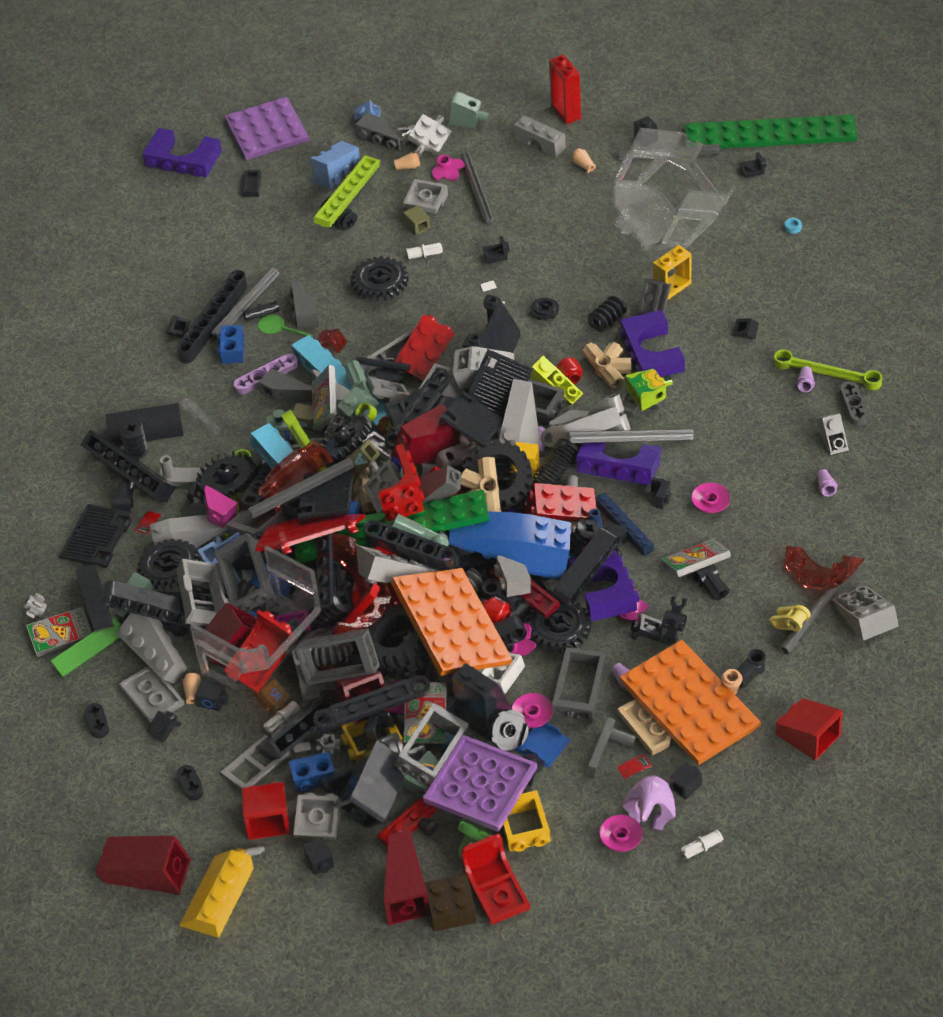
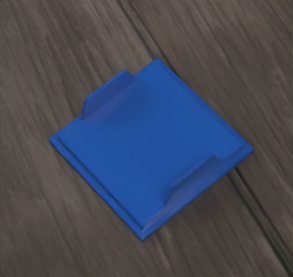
(545, 743)

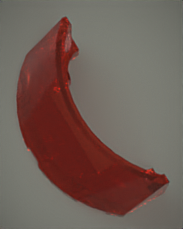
(292, 469)
(814, 576)

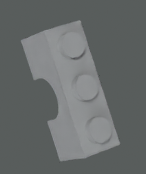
(551, 140)

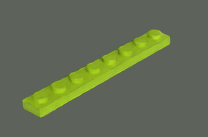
(346, 191)

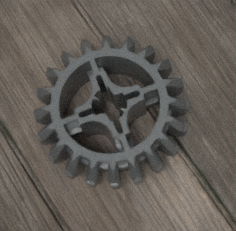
(330, 653)

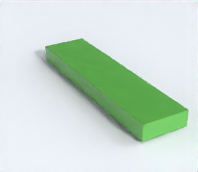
(85, 649)

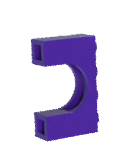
(196, 163)
(643, 327)
(638, 469)
(613, 600)

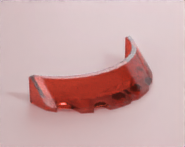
(345, 552)

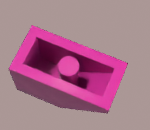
(219, 507)

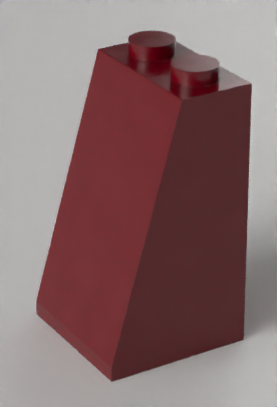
(426, 437)
(144, 863)
(404, 885)

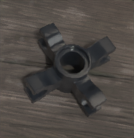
(674, 620)

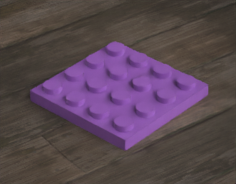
(266, 128)
(480, 783)

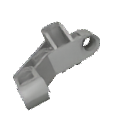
(604, 416)

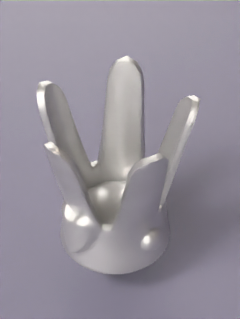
(406, 131)

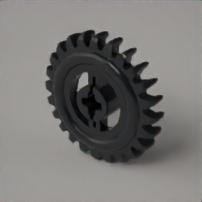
(382, 282)
(347, 437)
(223, 478)
(164, 556)
(561, 631)

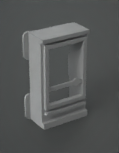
(202, 572)

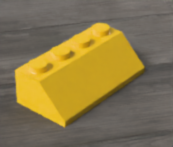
(218, 893)

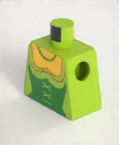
(647, 387)

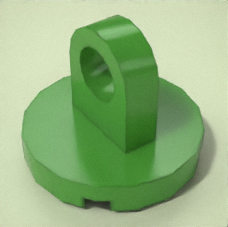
(472, 835)

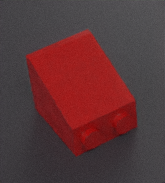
(810, 727)
(265, 810)

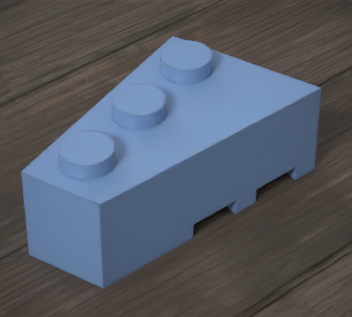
(334, 164)

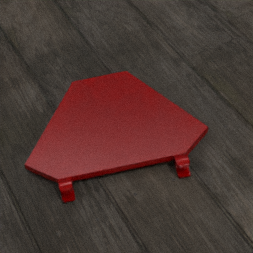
(293, 531)

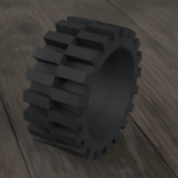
(524, 479)
(403, 657)

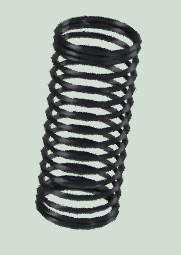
(566, 450)

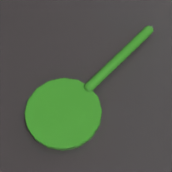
(273, 323)

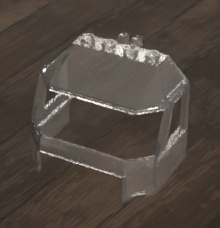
(647, 210)
(243, 660)

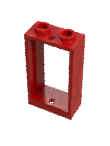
(565, 89)

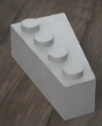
(153, 646)

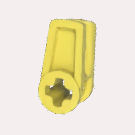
(790, 618)

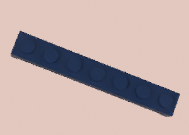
(618, 517)

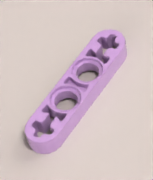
(262, 371)

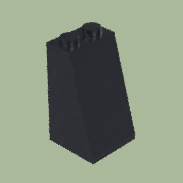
(477, 698)
(372, 786)

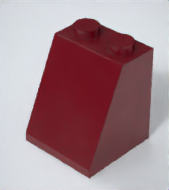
(232, 626)
(358, 686)

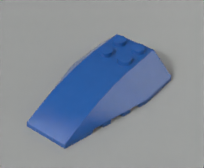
(525, 538)

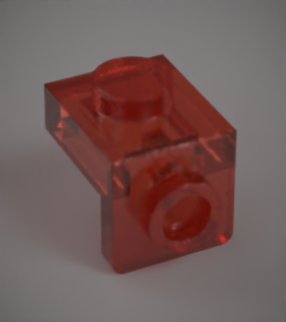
(332, 338)

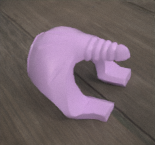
(650, 791)

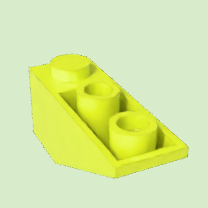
(547, 373)

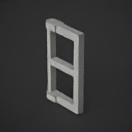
(246, 756)

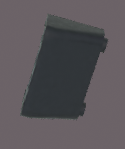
(501, 329)

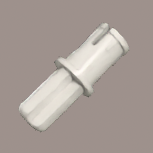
(424, 250)
(281, 717)
(702, 844)

